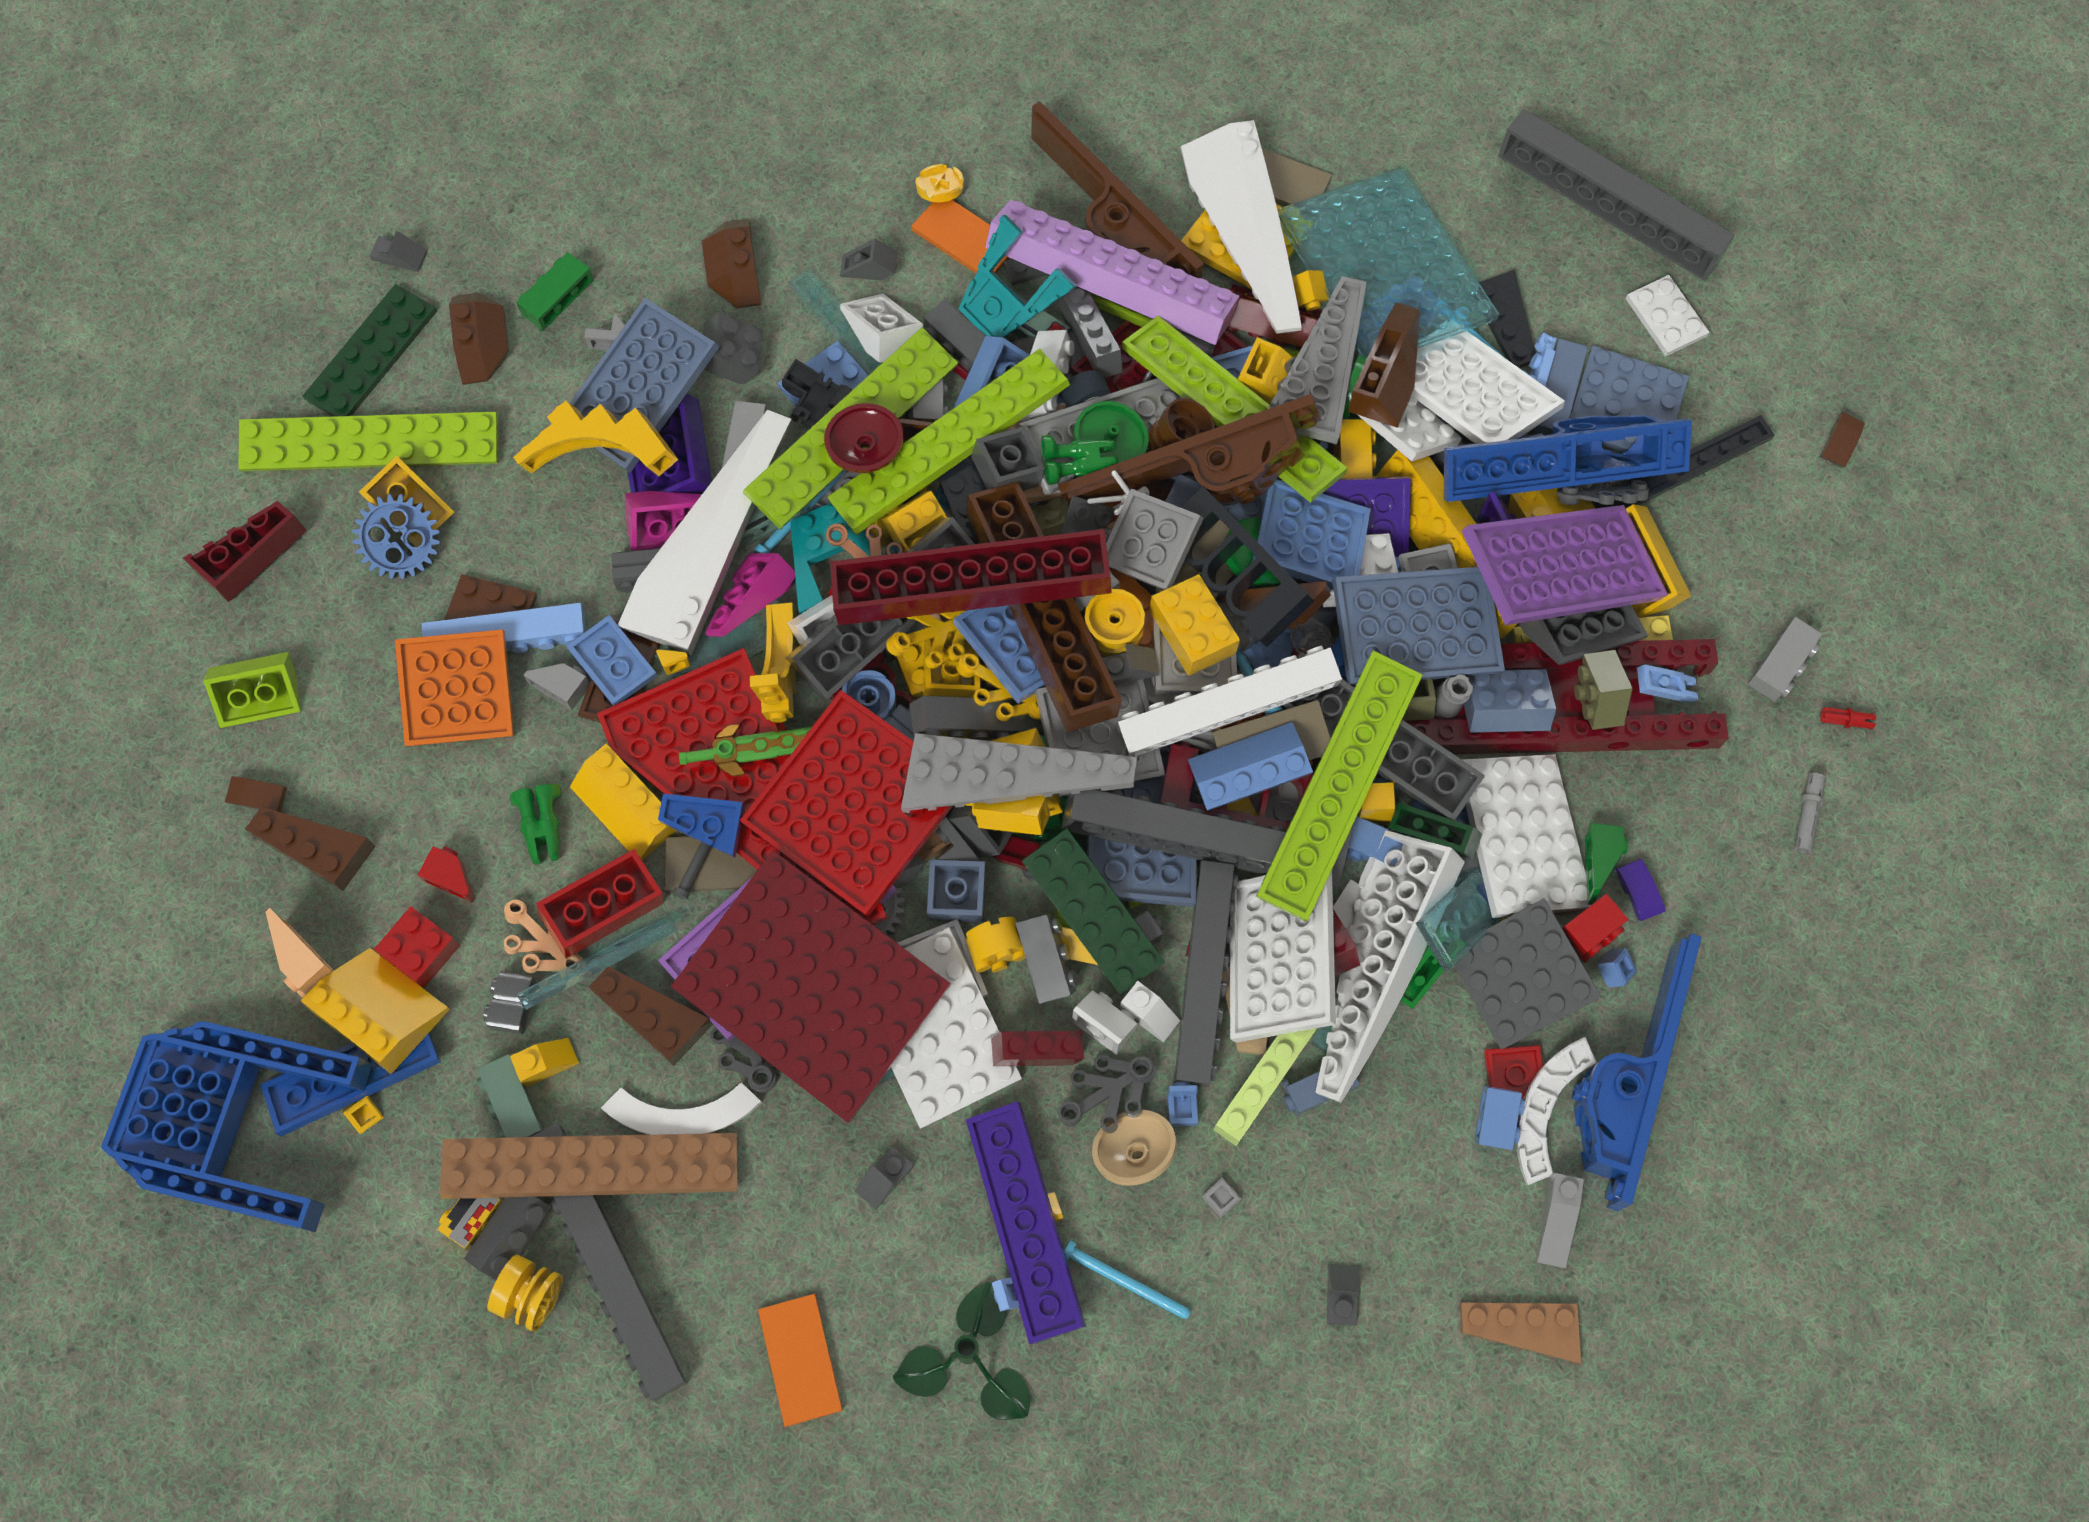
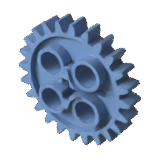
(377, 551)

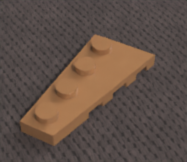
(1534, 1327)

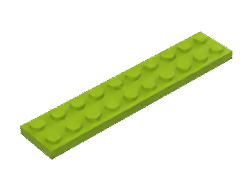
(1226, 398)
(949, 440)
(368, 441)
(806, 466)
(1339, 786)

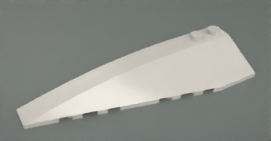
(688, 571)
(1387, 951)

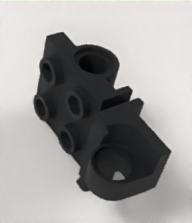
(815, 394)

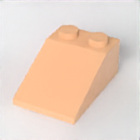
(295, 956)

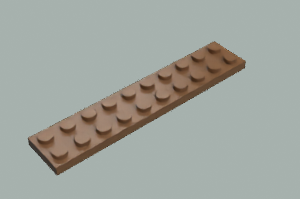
(588, 1165)

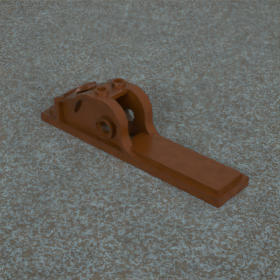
(1115, 210)
(1229, 461)

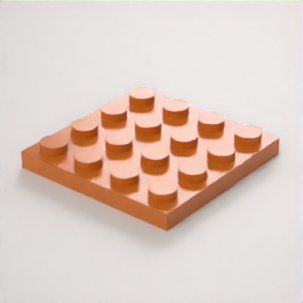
(454, 687)

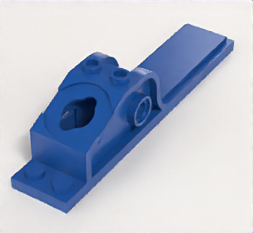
(1568, 456)
(1625, 1090)

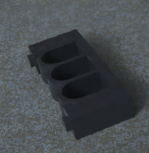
(1280, 607)

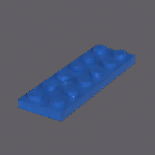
(299, 1100)

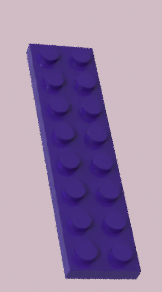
(1025, 1223)

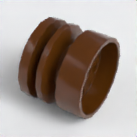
(1178, 422)

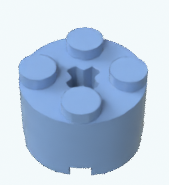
(872, 686)

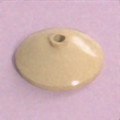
(1143, 1136)

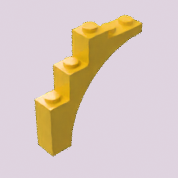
(598, 429)
(778, 678)
(1018, 816)

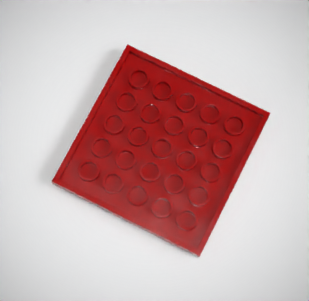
(841, 804)

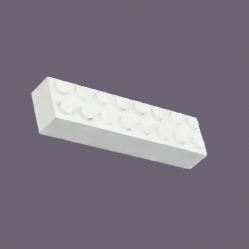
(1229, 702)

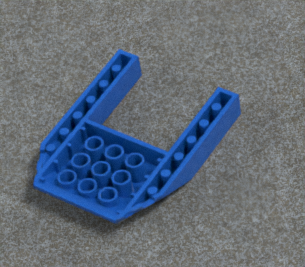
(187, 1105)

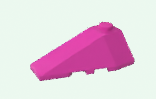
(655, 516)
(756, 584)

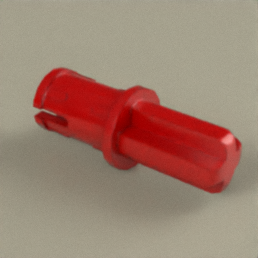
(1847, 717)

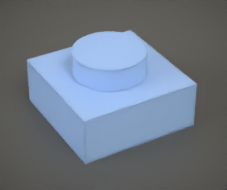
(1005, 1294)

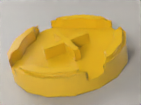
(939, 183)

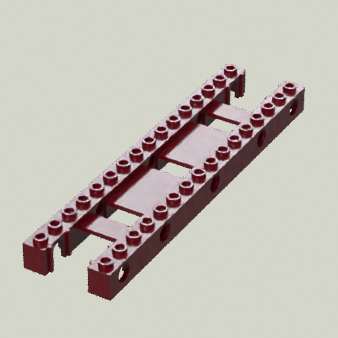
(1569, 728)

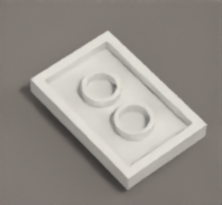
(1667, 315)

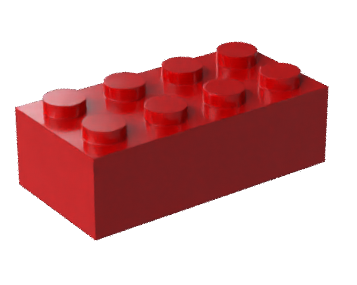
(599, 903)

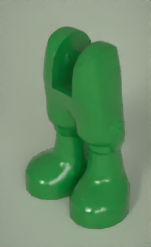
(1085, 453)
(545, 829)

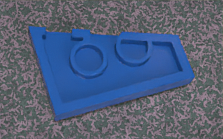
(704, 819)

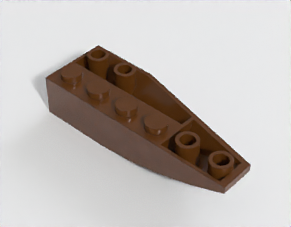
(1390, 369)

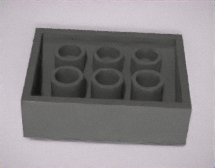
(1583, 633)

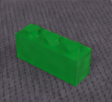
(555, 291)

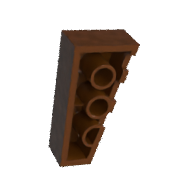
(316, 847)
(655, 1017)

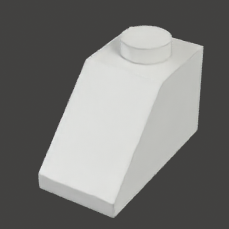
(1150, 1011)

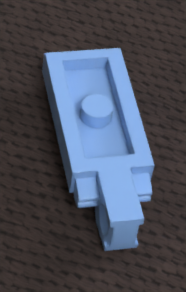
(1543, 359)

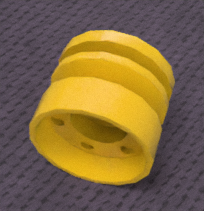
(523, 1292)

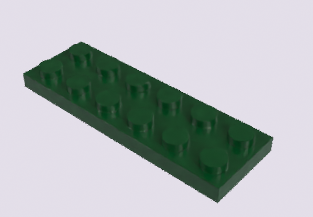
(370, 353)
(1093, 910)

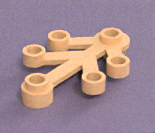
(544, 942)

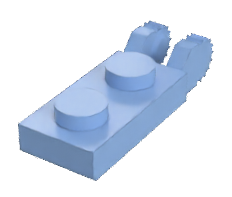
(1666, 683)

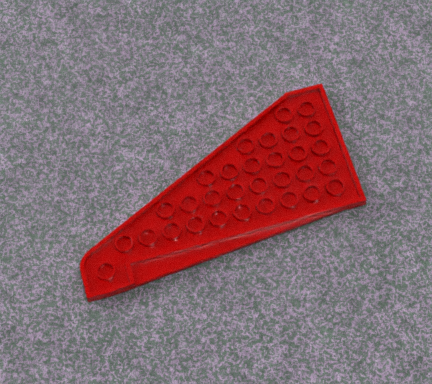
(687, 718)

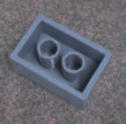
(1510, 702)

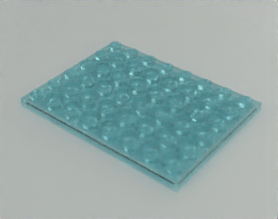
(1396, 245)

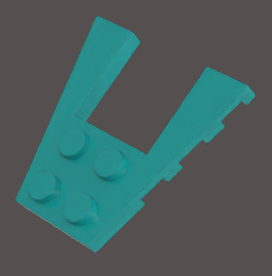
(992, 303)
(812, 547)

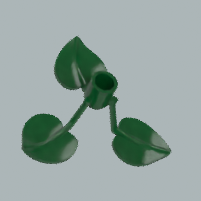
(923, 1372)

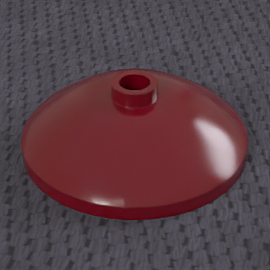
(861, 427)

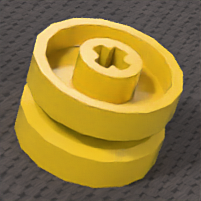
(1115, 621)

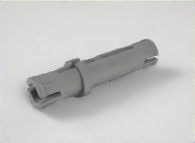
(1810, 810)

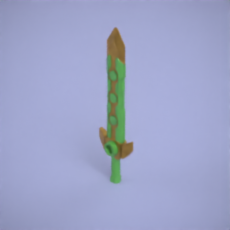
(730, 749)

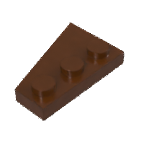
(485, 597)

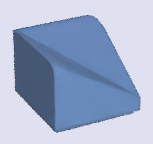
(1616, 967)

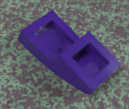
(1641, 889)

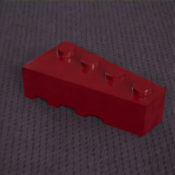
(246, 550)

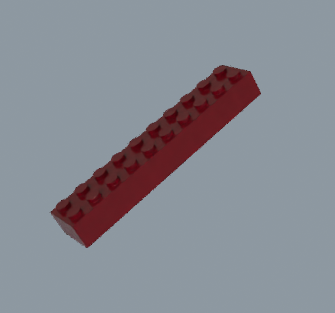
(970, 577)

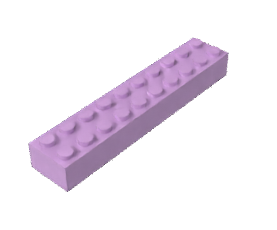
(1119, 273)

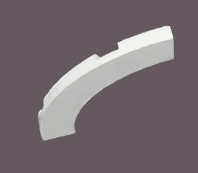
(1539, 1102)
(697, 1120)

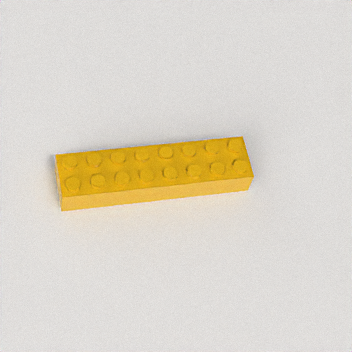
(1431, 517)

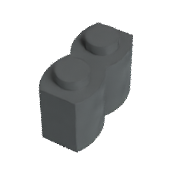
(505, 1010)

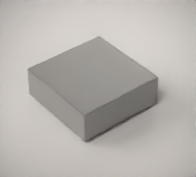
(1221, 1197)

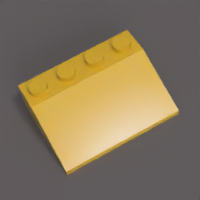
(375, 1008)

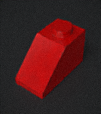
(446, 872)

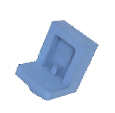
(1182, 1104)

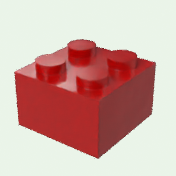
(1595, 927)
(417, 947)

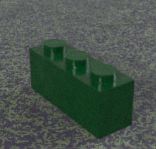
(1435, 829)

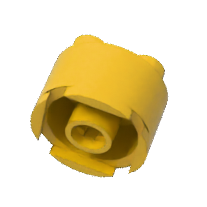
(995, 945)

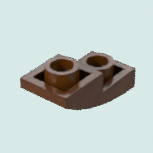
(1842, 440)
(255, 794)

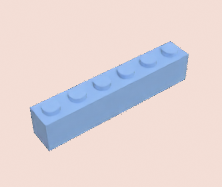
(522, 628)

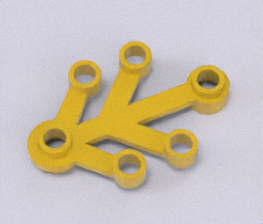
(936, 630)
(1028, 707)

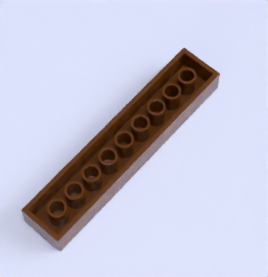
(1051, 628)

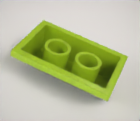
(253, 689)

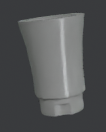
(1451, 696)

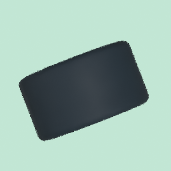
(1085, 387)

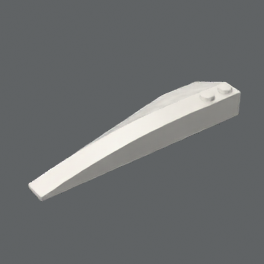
(1236, 191)

